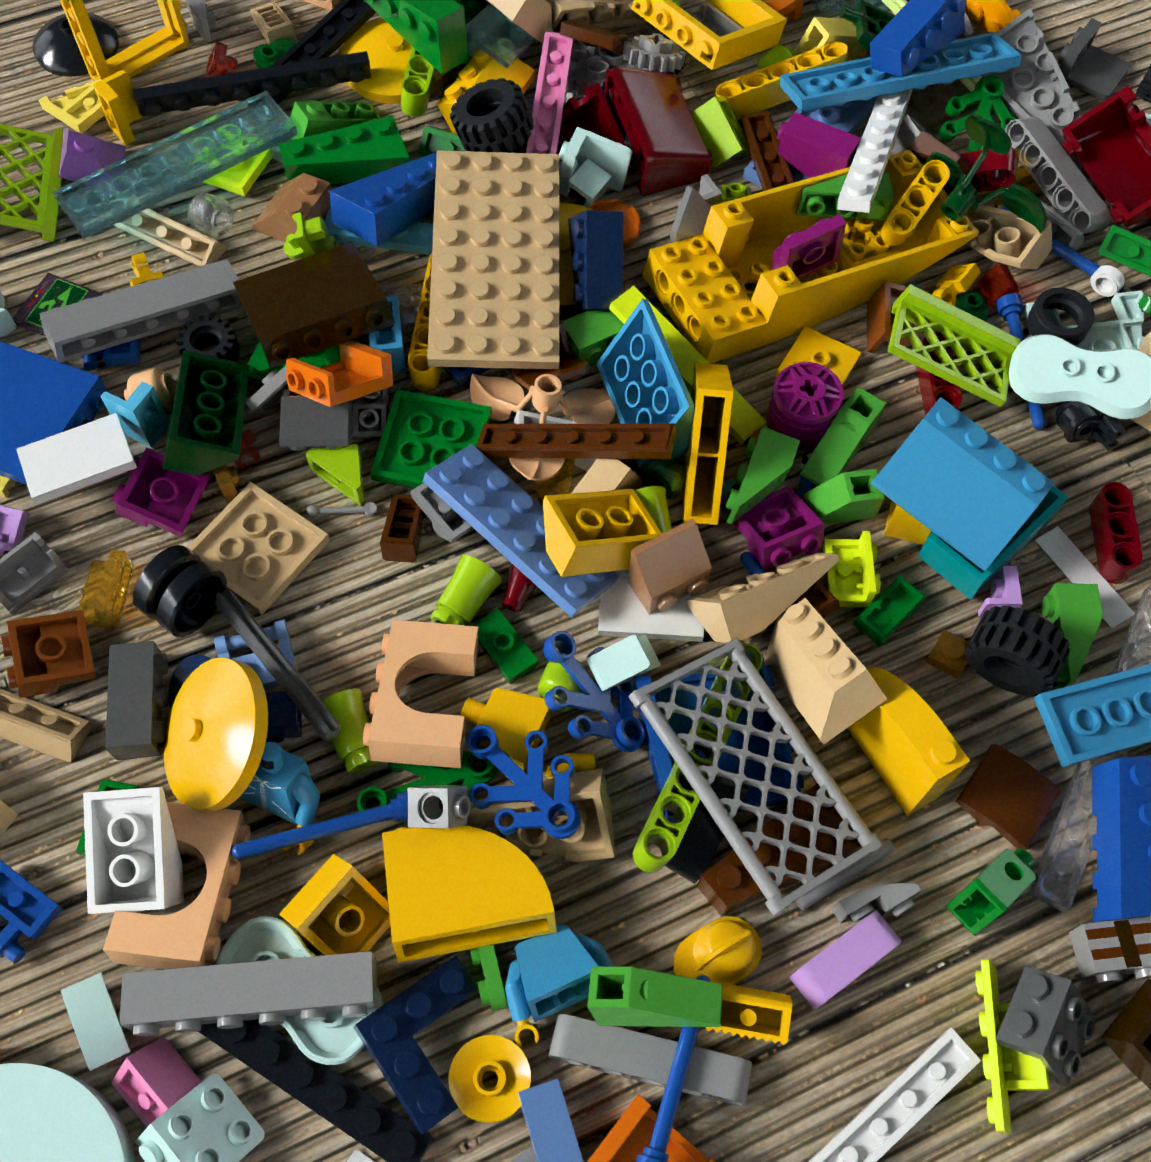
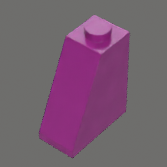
(815, 146)

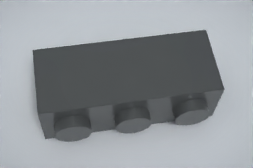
(135, 700)

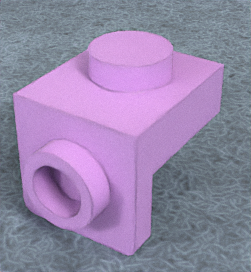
(11, 527)

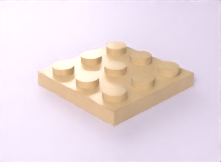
(259, 546)

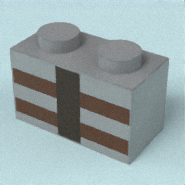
(1113, 949)

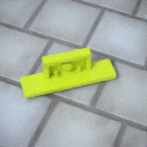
(1003, 1066)

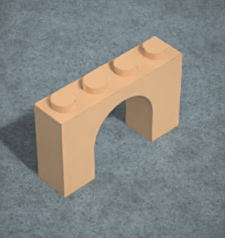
(399, 731)
(192, 933)

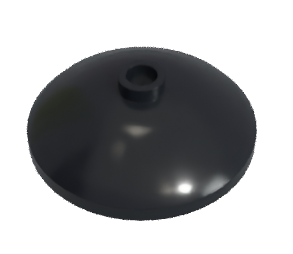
(58, 50)

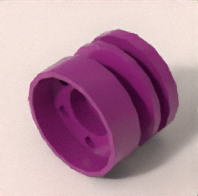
(804, 403)

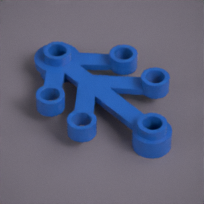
(619, 722)
(527, 786)

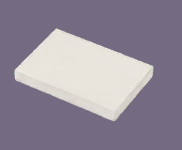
(75, 458)
(624, 615)

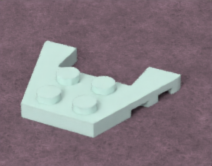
(1109, 335)

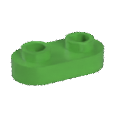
(491, 988)

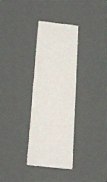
(1080, 570)

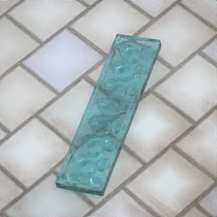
(174, 164)

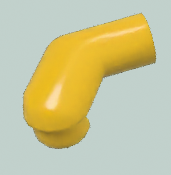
(581, 761)

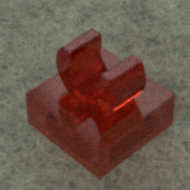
(218, 62)
(997, 283)
(247, 440)

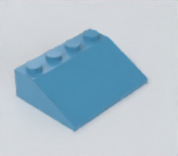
(645, 378)
(962, 484)

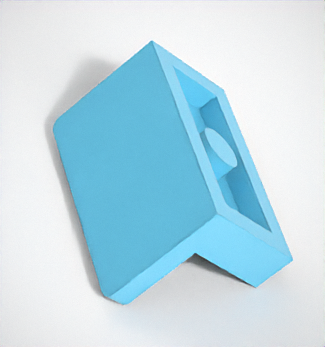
(140, 415)

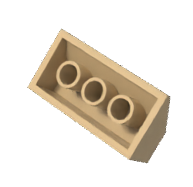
(820, 672)

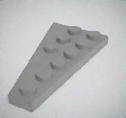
(1038, 83)

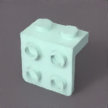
(605, 153)
(202, 1127)

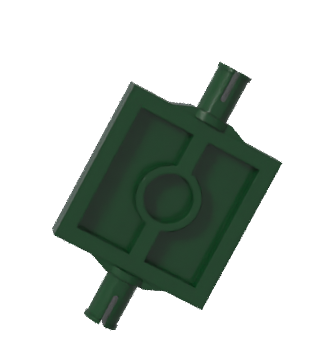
(868, 21)

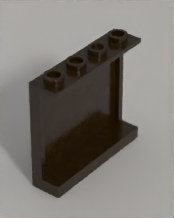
(313, 304)

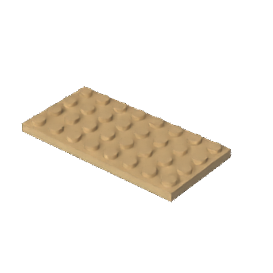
(495, 261)

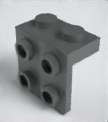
(1090, 66)
(1048, 1023)

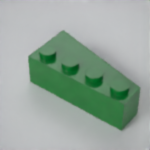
(429, 26)
(346, 153)

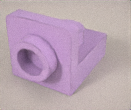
(1003, 590)

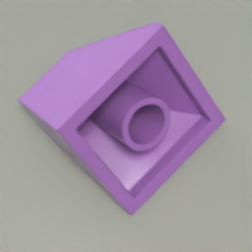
(86, 154)

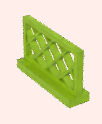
(48, 206)
(960, 331)

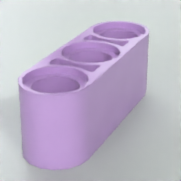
(845, 959)

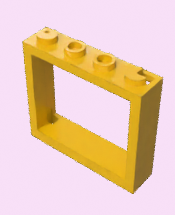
(759, 21)
(136, 57)

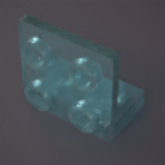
(497, 36)

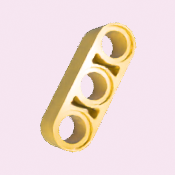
(921, 191)

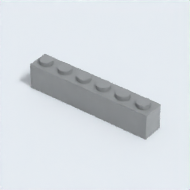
(140, 310)
(248, 992)

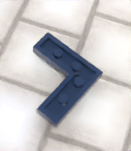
(391, 1042)

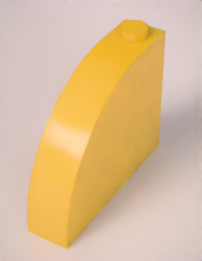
(707, 443)
(908, 744)
(461, 891)

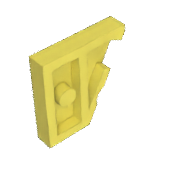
(78, 108)

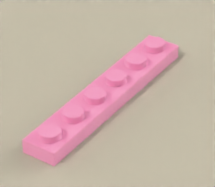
(550, 94)

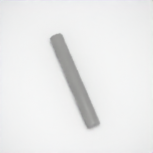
(844, 876)

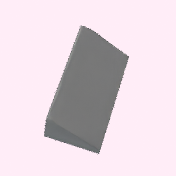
(1063, 230)

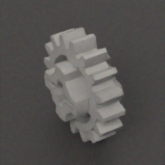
(654, 53)

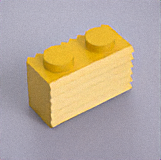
(755, 1013)

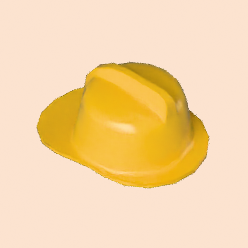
(720, 950)

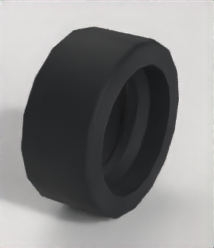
(1065, 300)

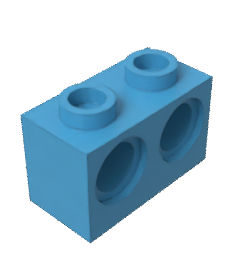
(391, 338)

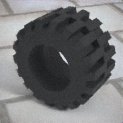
(492, 117)
(1017, 650)

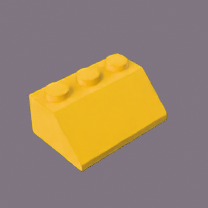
(480, 69)
(595, 530)

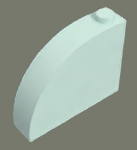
(57, 1119)

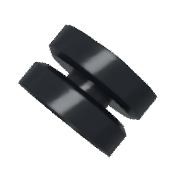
(178, 590)

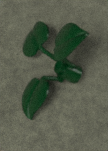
(963, 197)

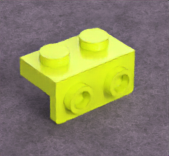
(853, 576)

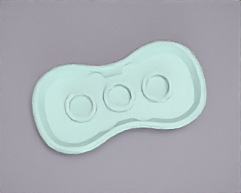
(1054, 370)
(270, 938)

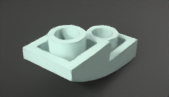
(95, 1021)

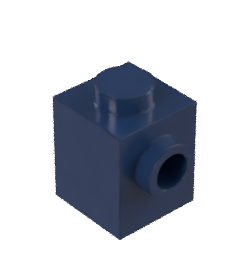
(283, 717)

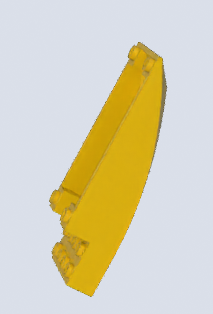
(706, 274)

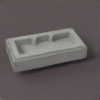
(272, 390)

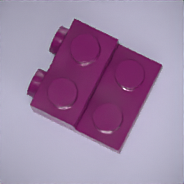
(811, 248)
(159, 494)
(781, 528)

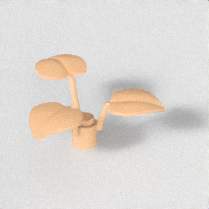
(506, 395)

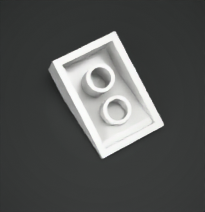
(131, 851)

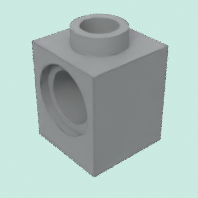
(425, 810)

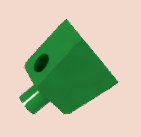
(1000, 883)

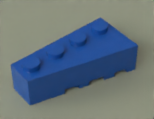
(916, 34)
(386, 201)
(1122, 838)

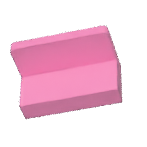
(154, 1080)

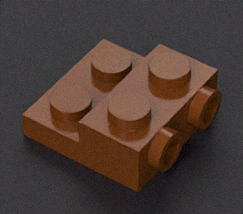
(48, 652)

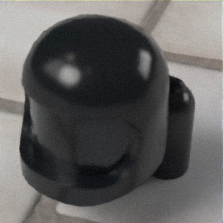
(1083, 421)

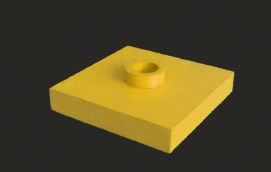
(823, 350)

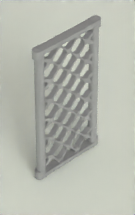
(768, 702)

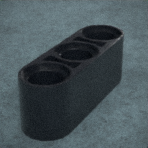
(702, 835)

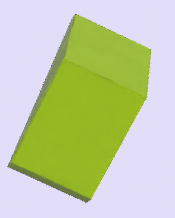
(340, 469)

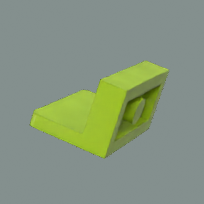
(720, 130)

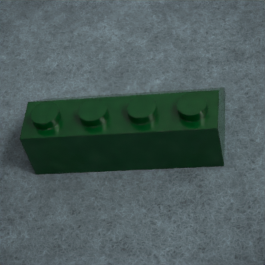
(206, 414)

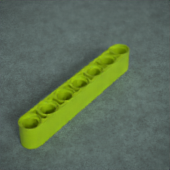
(675, 797)

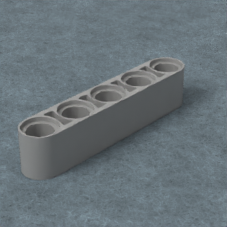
(1058, 175)
(648, 1059)

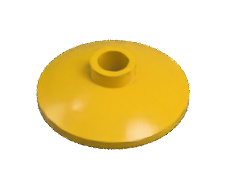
(466, 1076)

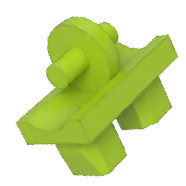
(308, 238)

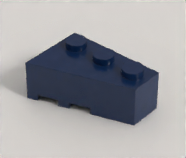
(596, 258)

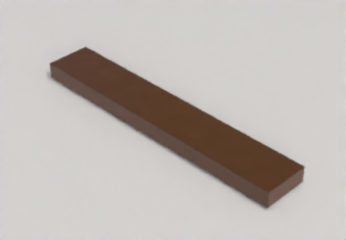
(578, 441)

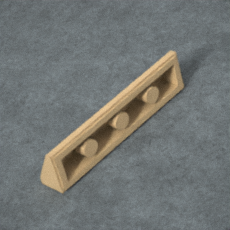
(173, 237)
(41, 727)

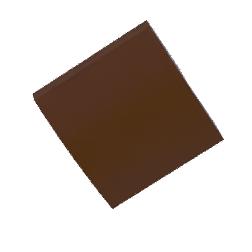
(594, 35)
(1008, 796)

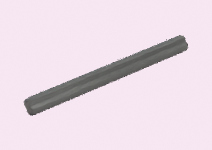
(278, 665)

